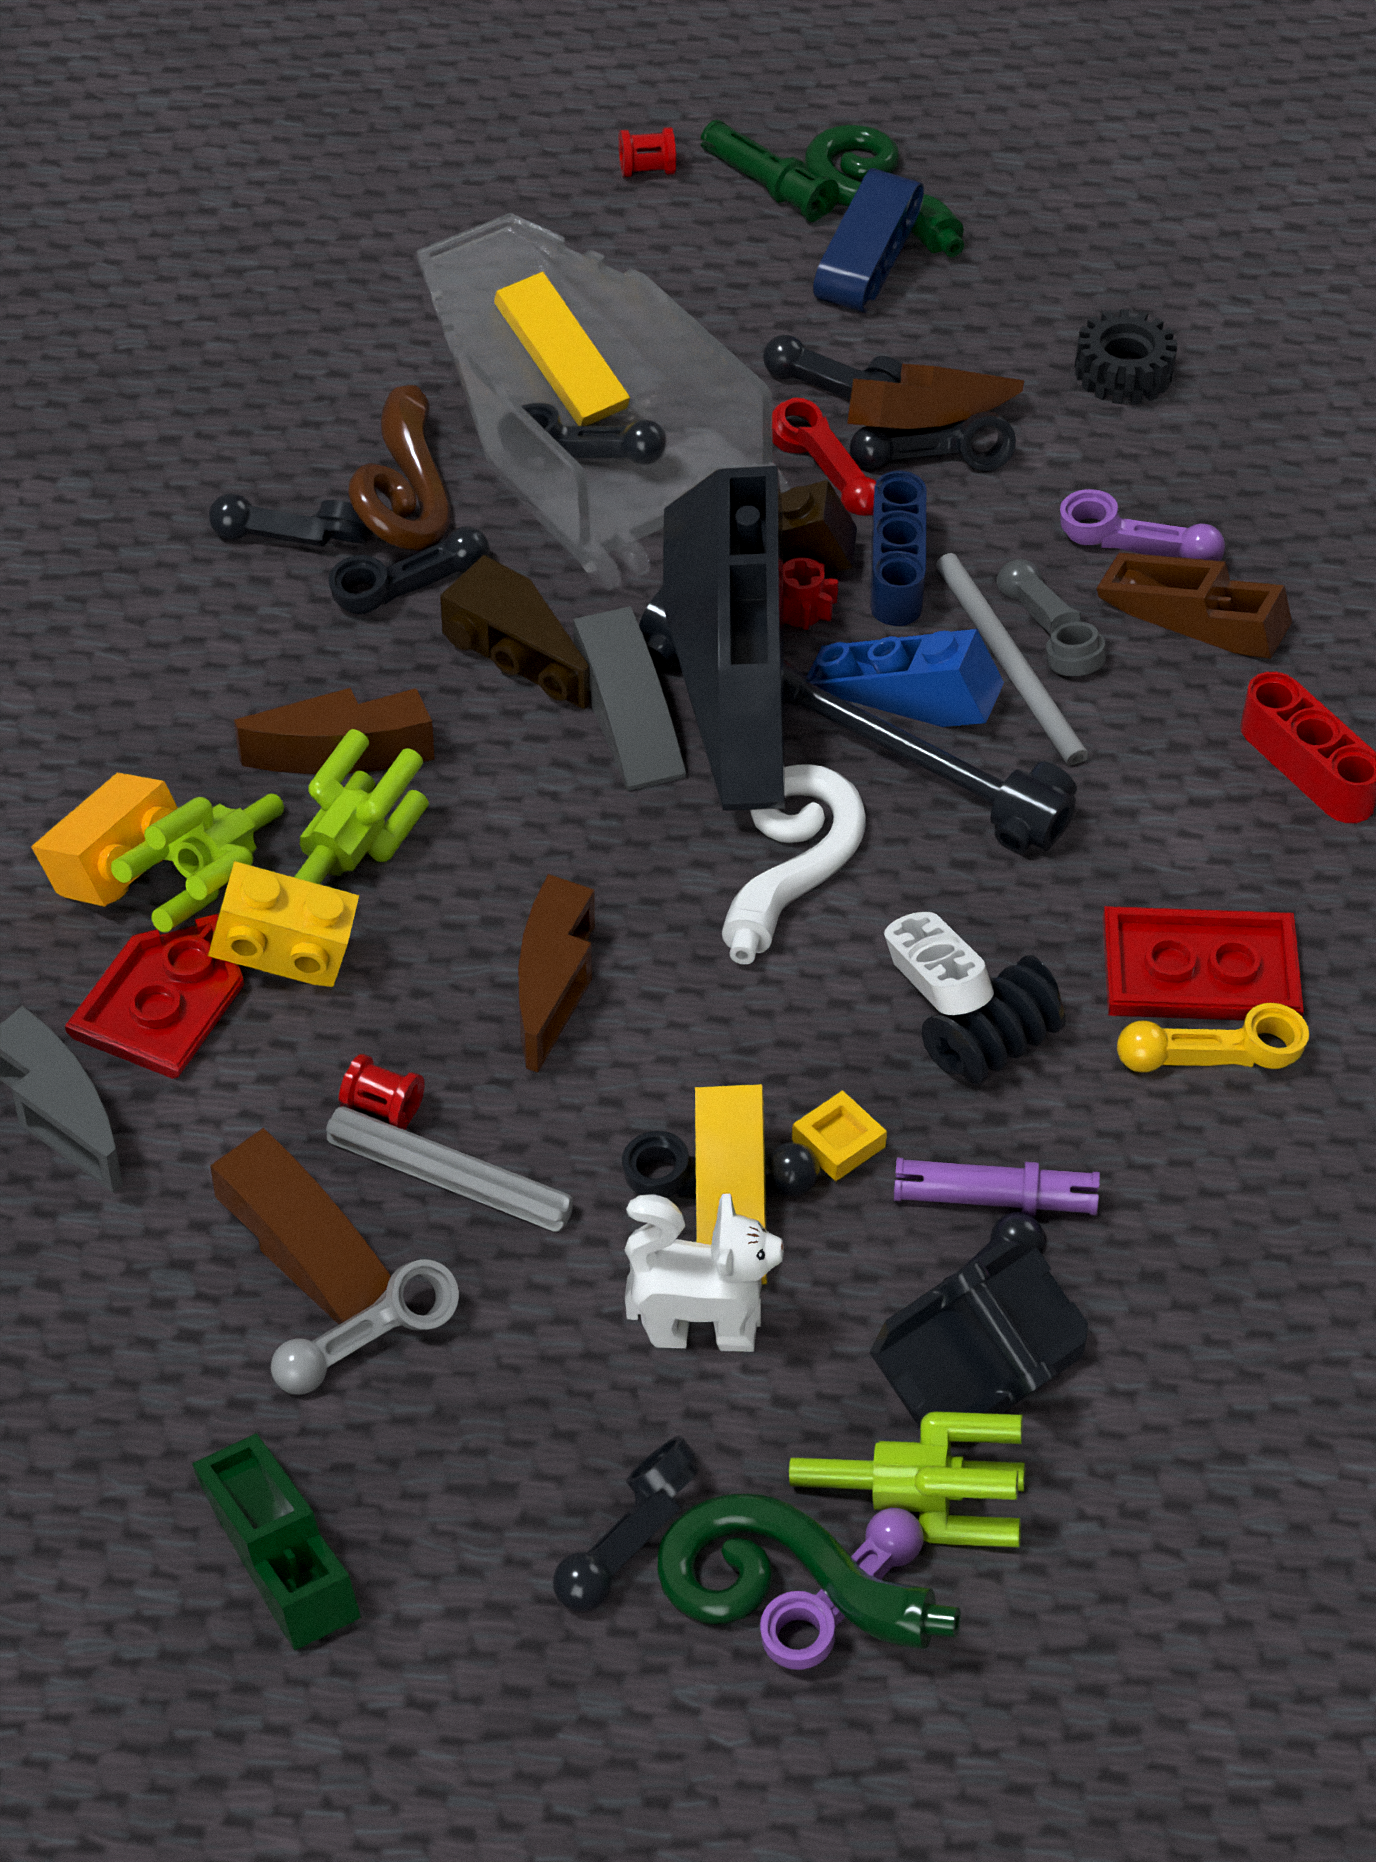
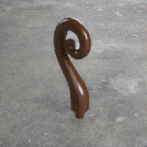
(403, 435)

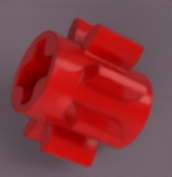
(807, 593)

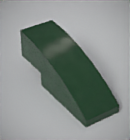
(278, 1541)

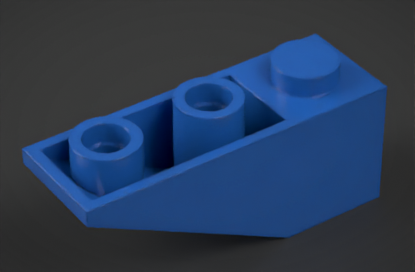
(923, 677)

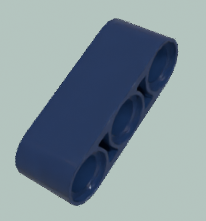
(868, 239)
(898, 548)

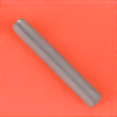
(450, 1169)

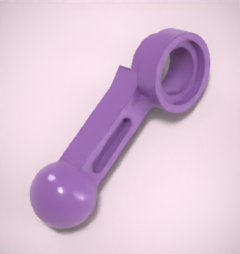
(1141, 537)
(891, 1541)

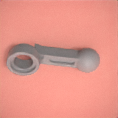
(302, 1364)

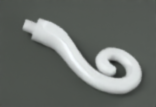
(758, 904)

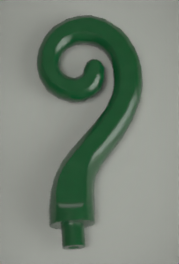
(935, 224)
(878, 1607)

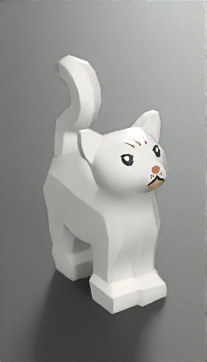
(695, 1281)

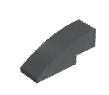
(628, 699)
(57, 1097)

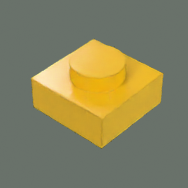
(840, 1135)

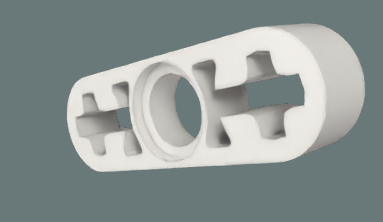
(939, 963)

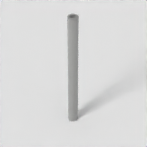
(1012, 660)

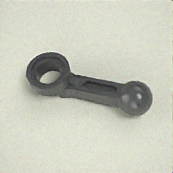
(1073, 645)

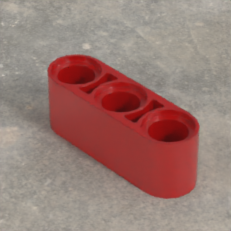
(1310, 746)

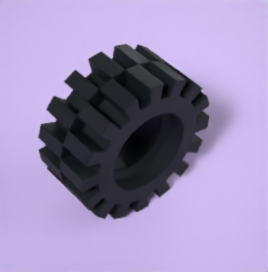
(1120, 376)

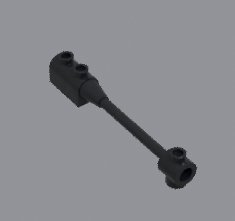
(1025, 807)

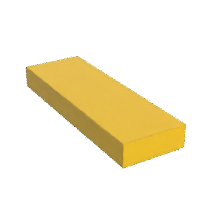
(561, 349)
(729, 1154)

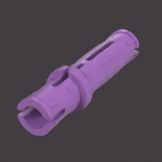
(997, 1186)

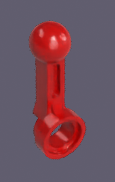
(826, 450)

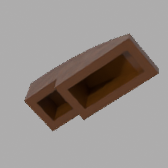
(928, 397)
(1199, 601)
(308, 731)
(553, 964)
(299, 1226)

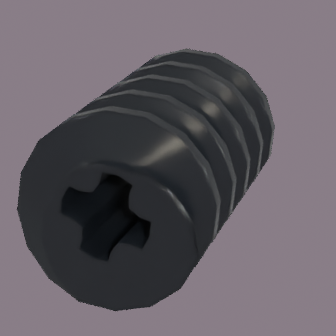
(1018, 1014)

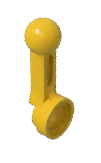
(1147, 1046)

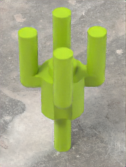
(353, 815)
(202, 847)
(926, 1477)

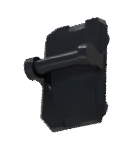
(982, 1336)

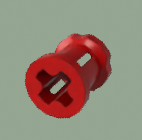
(662, 159)
(381, 1091)

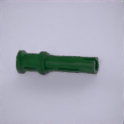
(784, 177)

